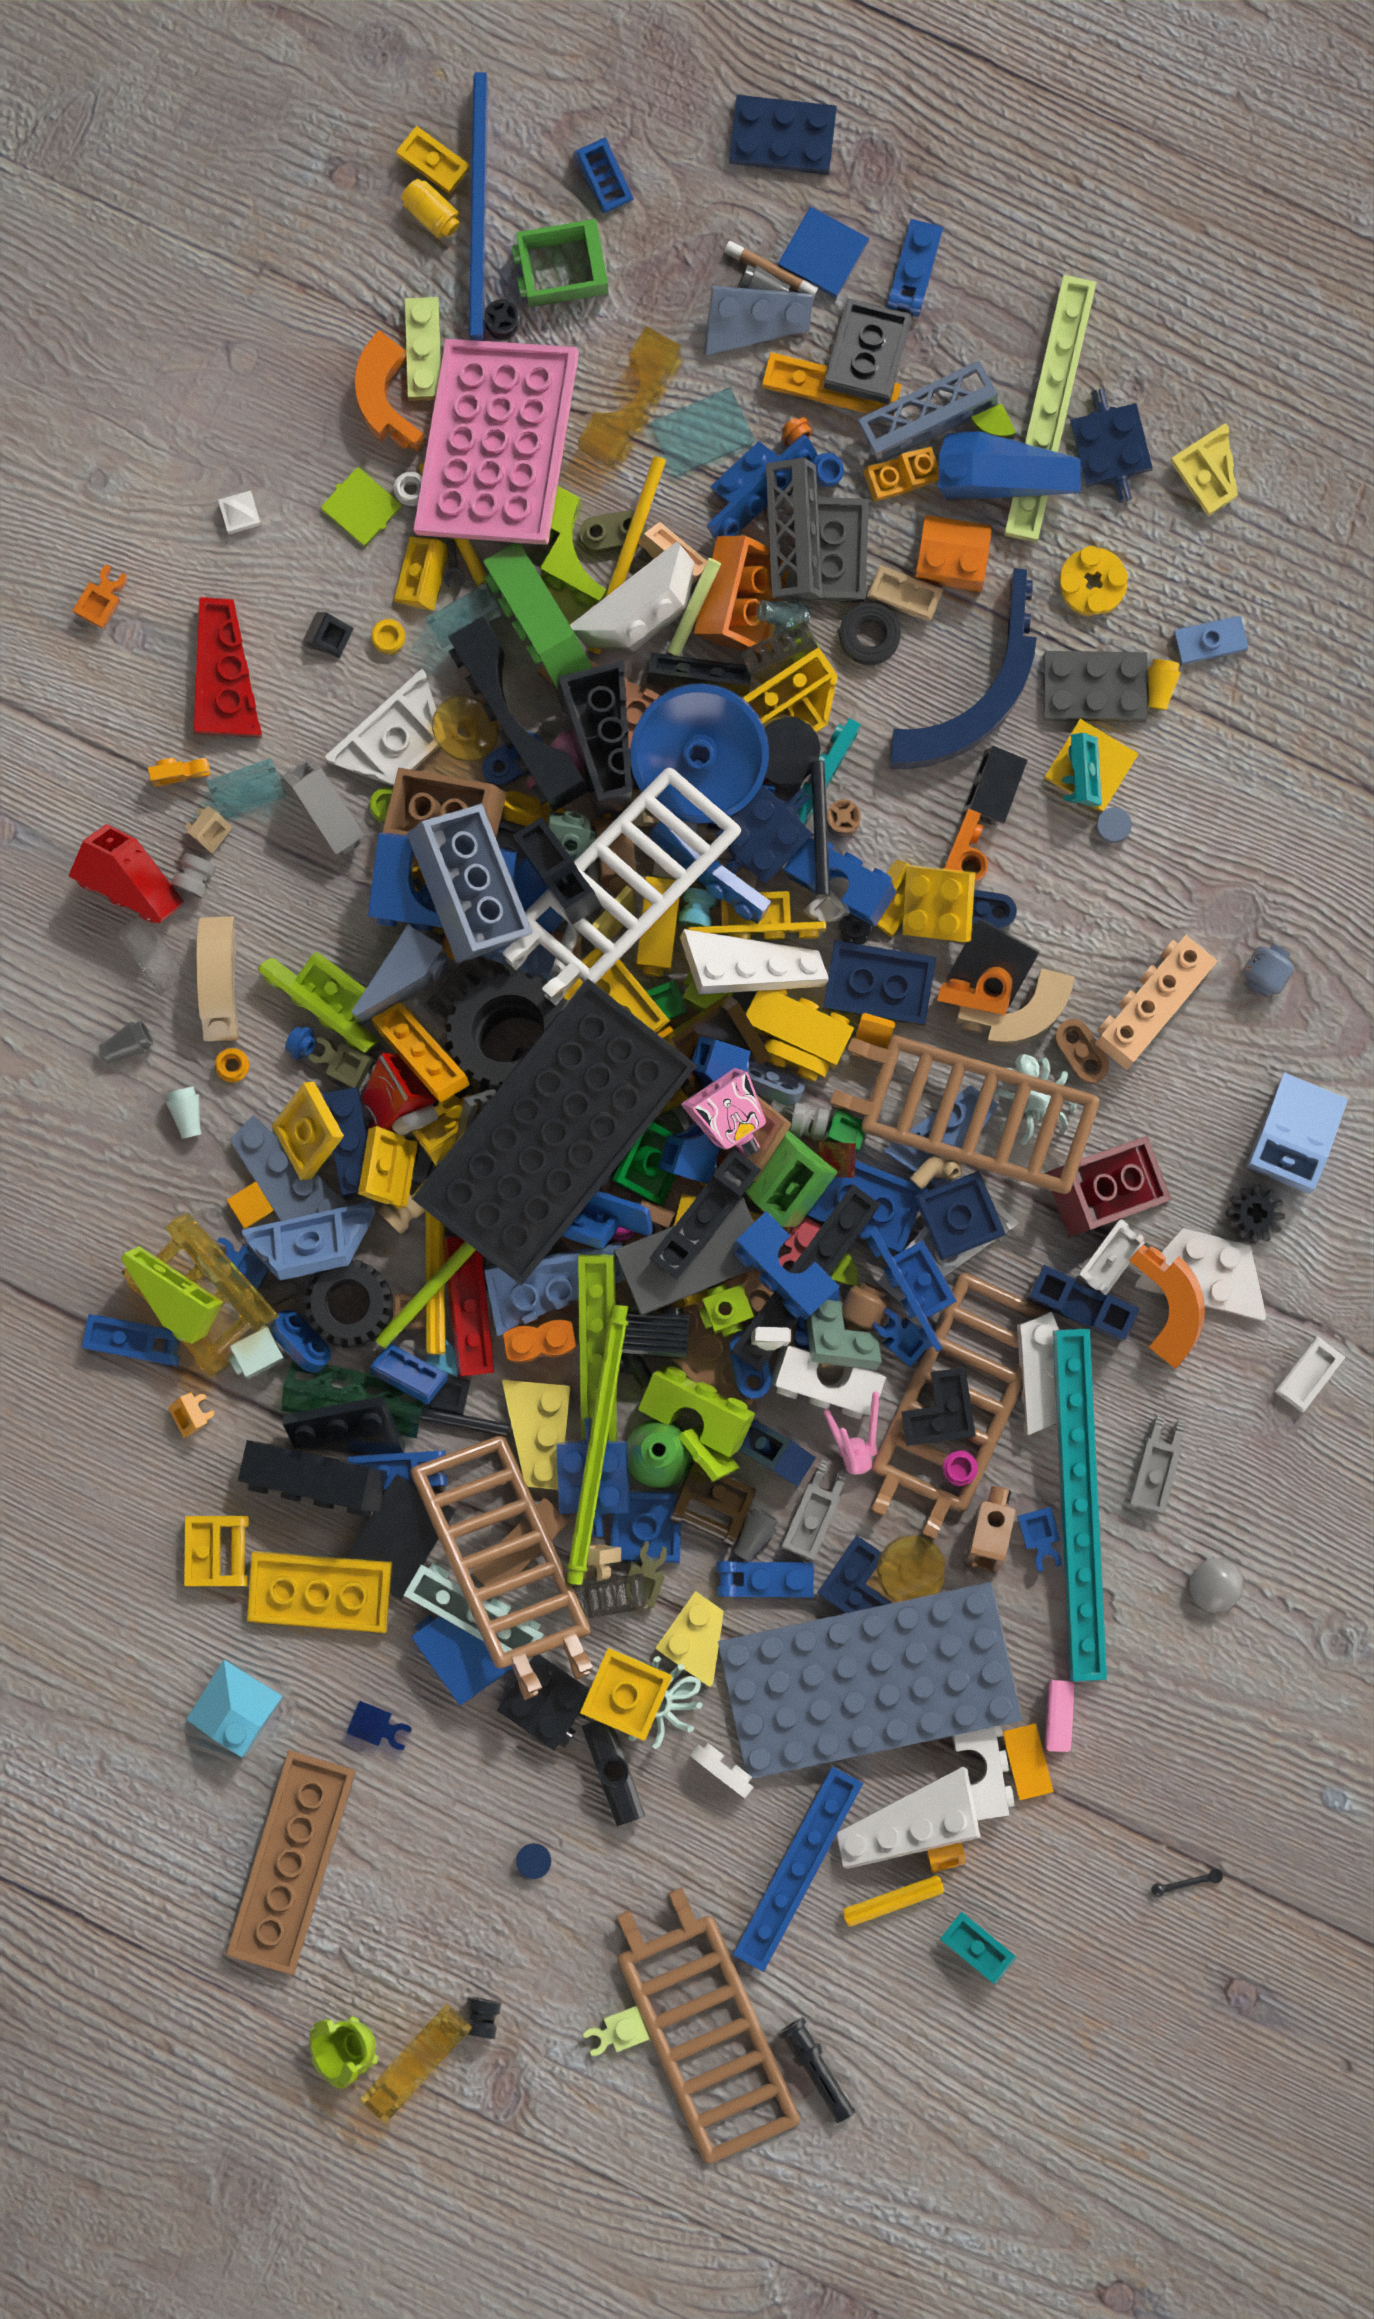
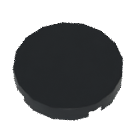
(791, 749)

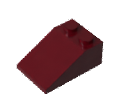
(1111, 1187)

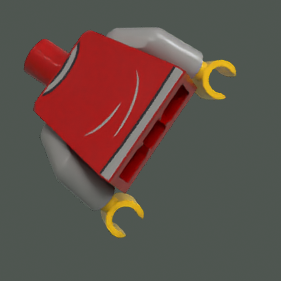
(400, 1099)

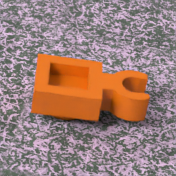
(98, 602)

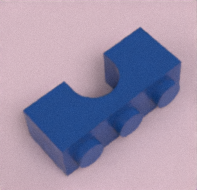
(867, 892)
(801, 1291)

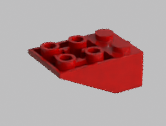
(125, 874)

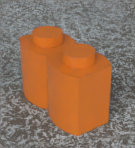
(529, 1343)

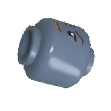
(1268, 970)

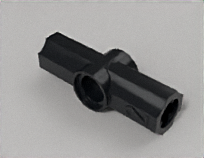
(621, 1793)

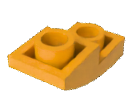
(902, 474)

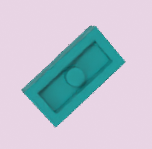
(1085, 762)
(978, 1948)

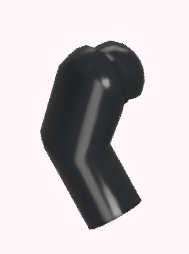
(636, 1366)

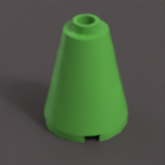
(654, 1470)

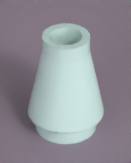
(185, 1111)

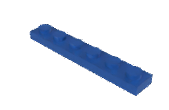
(797, 1869)

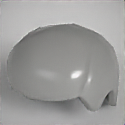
(1216, 1585)

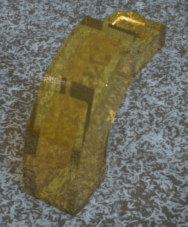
(415, 2063)

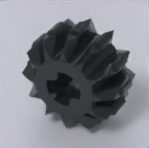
(1246, 1222)

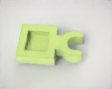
(623, 2030)

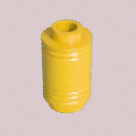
(431, 208)

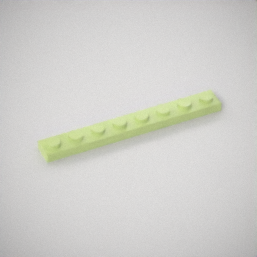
(1053, 394)

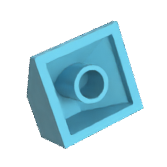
(234, 1708)

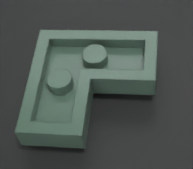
(834, 1345)

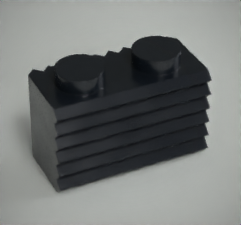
(656, 1333)

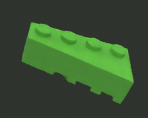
(535, 612)

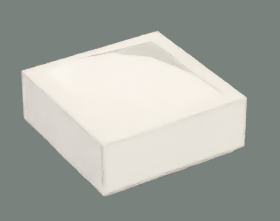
(239, 512)
(770, 1337)

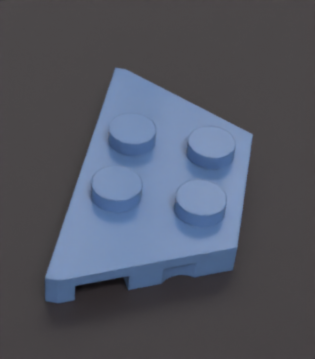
(311, 1241)

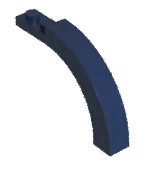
(954, 737)

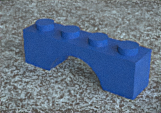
(691, 1151)

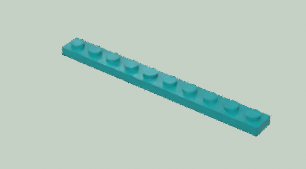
(1079, 1505)

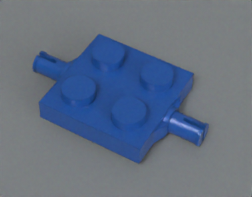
(614, 1482)

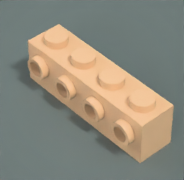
(1155, 1002)

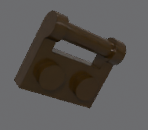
(722, 1496)

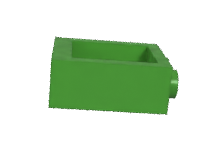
(556, 235)

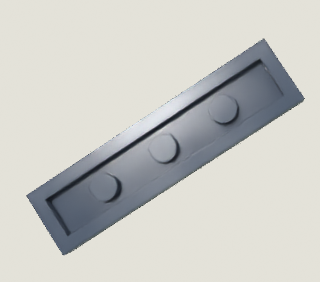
(932, 424)

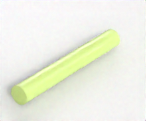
(694, 607)

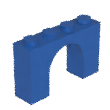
(393, 890)

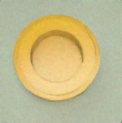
(388, 636)

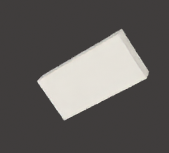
(1309, 1374)

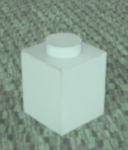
(256, 1353)

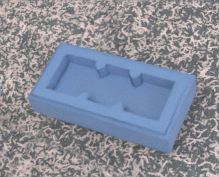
(1210, 640)

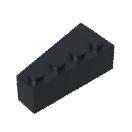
(598, 726)
(313, 1477)

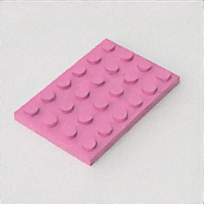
(496, 441)

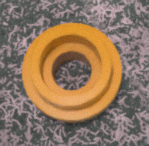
(232, 1054)

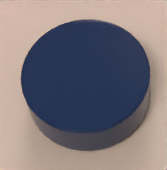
(533, 1861)

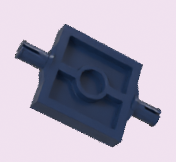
(1111, 445)
(768, 834)

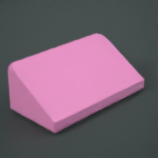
(1059, 1716)

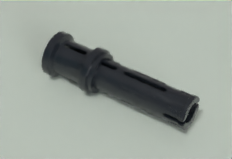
(808, 2055)

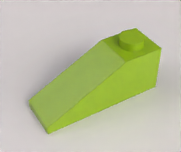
(172, 1296)

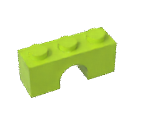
(724, 1419)

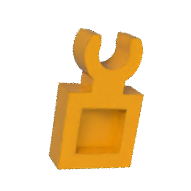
(170, 772)

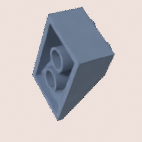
(405, 972)

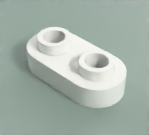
(711, 1759)

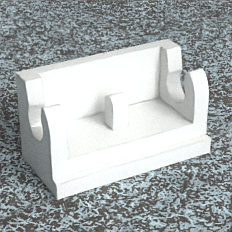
(1111, 1258)

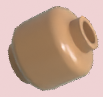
(865, 1306)

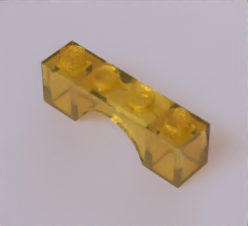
(610, 434)

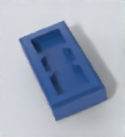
(408, 1373)

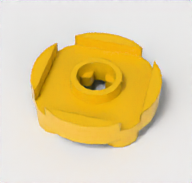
(1091, 562)

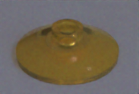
(467, 714)

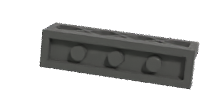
(806, 529)

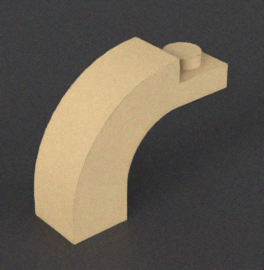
(217, 978)
(1028, 1023)

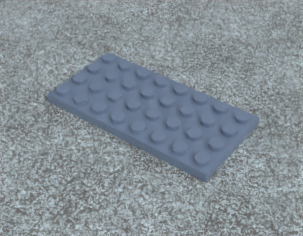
(870, 1680)

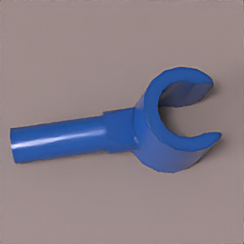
(801, 1335)

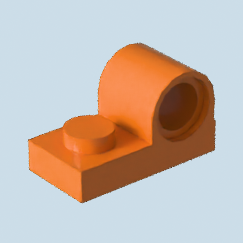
(962, 852)
(960, 994)

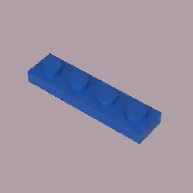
(718, 880)

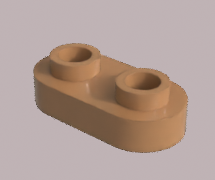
(1082, 1051)

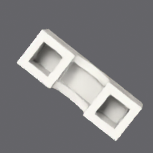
(797, 1374)
(989, 1793)

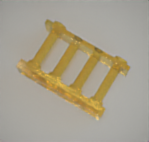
(230, 1287)

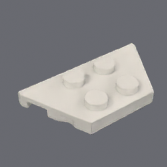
(392, 735)
(1223, 1271)

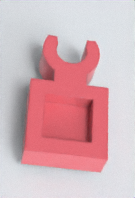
(799, 1239)

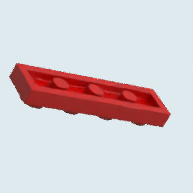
(469, 1313)

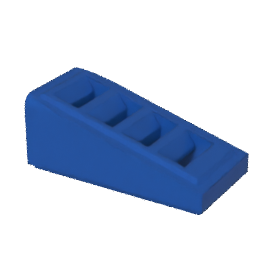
(587, 170)

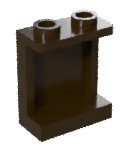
(722, 1022)

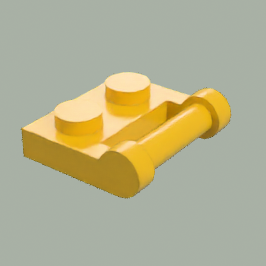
(203, 1551)

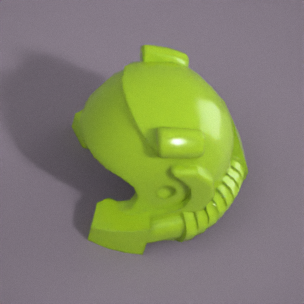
(342, 2050)

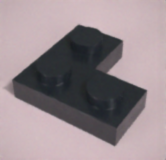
(949, 1418)

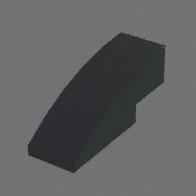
(557, 870)

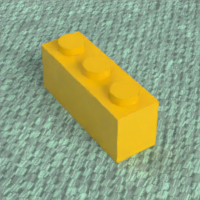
(800, 1025)

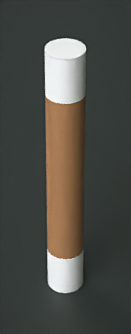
(752, 259)

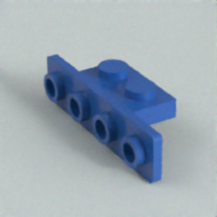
(745, 485)
(604, 1216)
(920, 1282)

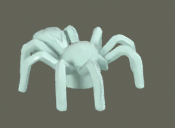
(1037, 1102)
(681, 1690)

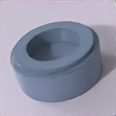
(1113, 825)

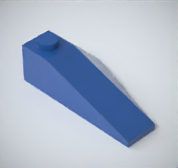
(996, 467)

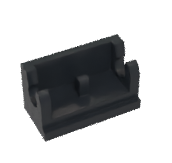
(995, 785)

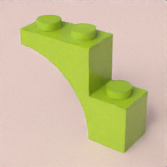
(562, 565)

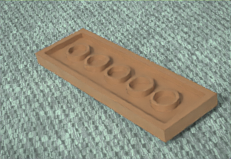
(291, 1862)

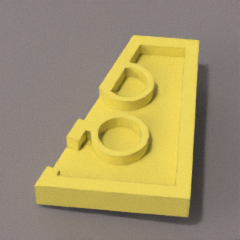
(538, 1424)

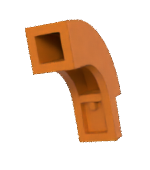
(373, 374)
(1184, 1302)

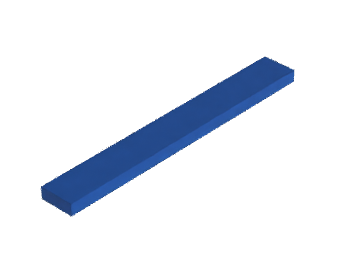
(478, 206)

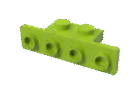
(324, 992)

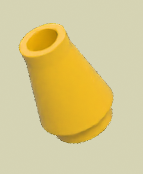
(1162, 682)

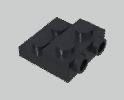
(552, 1710)

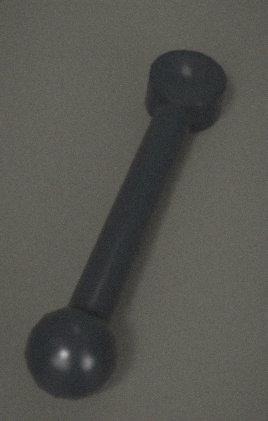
(1214, 1876)

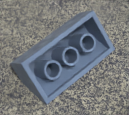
(469, 882)

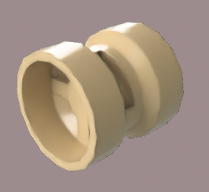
(400, 1218)

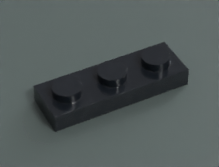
(681, 671)

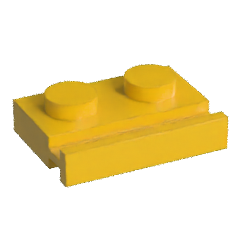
(387, 1167)

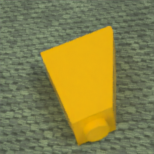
(658, 942)

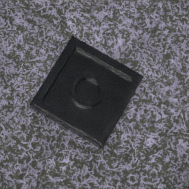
(990, 949)

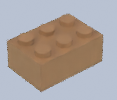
(429, 795)

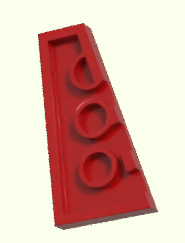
(222, 681)

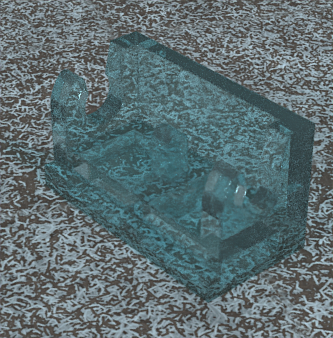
(462, 613)
(246, 788)

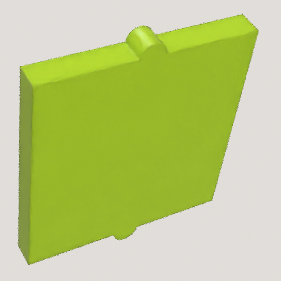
(361, 506)
(713, 1462)

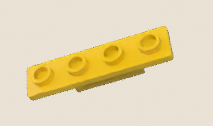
(773, 925)

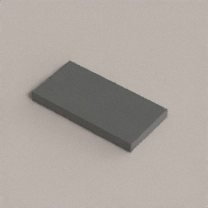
(713, 1265)

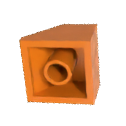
(953, 553)

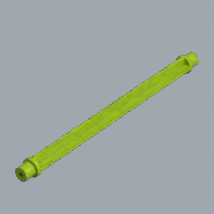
(597, 1444)

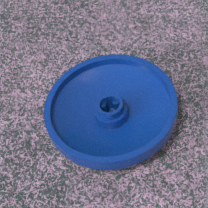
(709, 741)

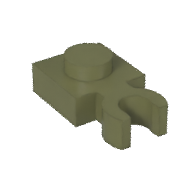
(345, 1064)
(652, 1577)

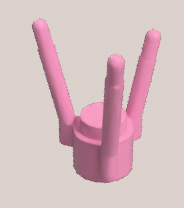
(855, 1451)

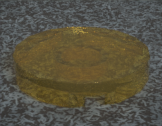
(910, 1568)

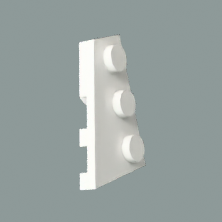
(1038, 1377)

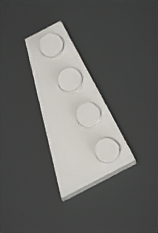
(743, 965)

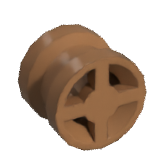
(846, 812)

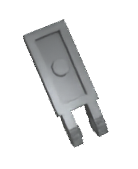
(1157, 1468)
(814, 1515)

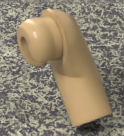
(936, 1168)

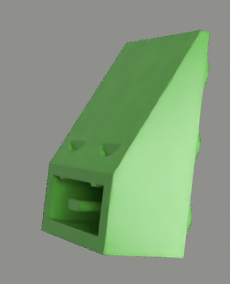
(791, 1182)

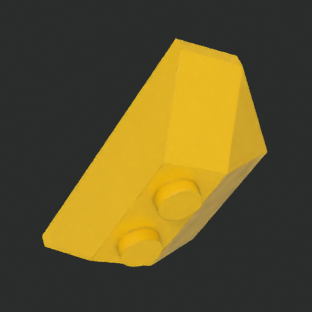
(798, 691)

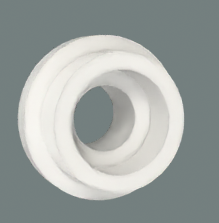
(402, 482)

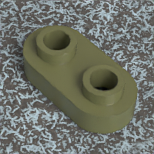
(613, 531)

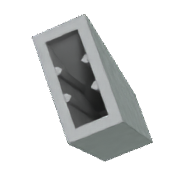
(324, 806)

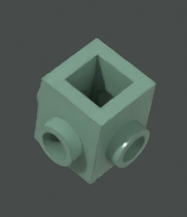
(572, 831)

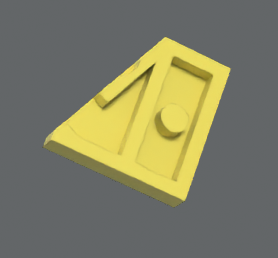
(1208, 470)
(695, 1638)

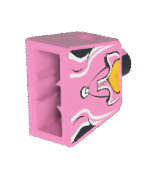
(728, 1112)

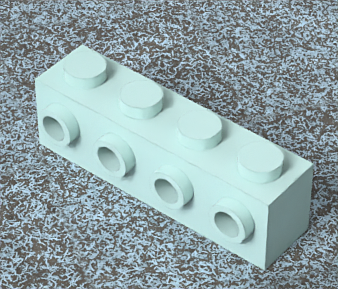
(445, 1598)

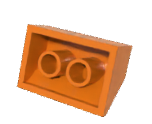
(739, 586)

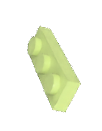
(422, 347)

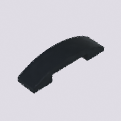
(705, 1214)

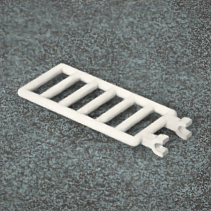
(575, 969)

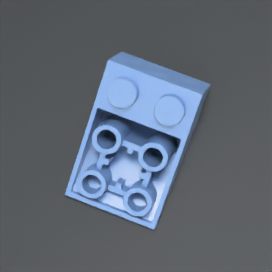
(1297, 1134)

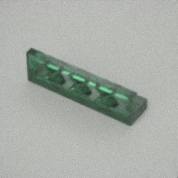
(319, 1393)

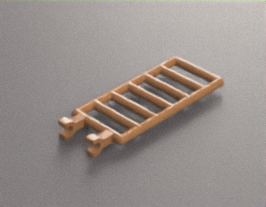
(966, 1154)
(1002, 1410)
(517, 1657)
(747, 2022)

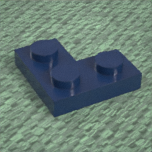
(847, 1581)

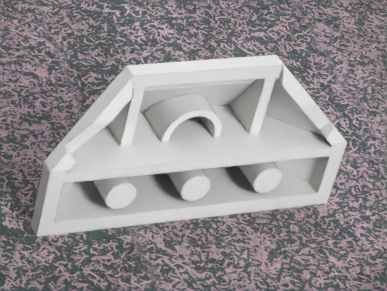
(640, 604)

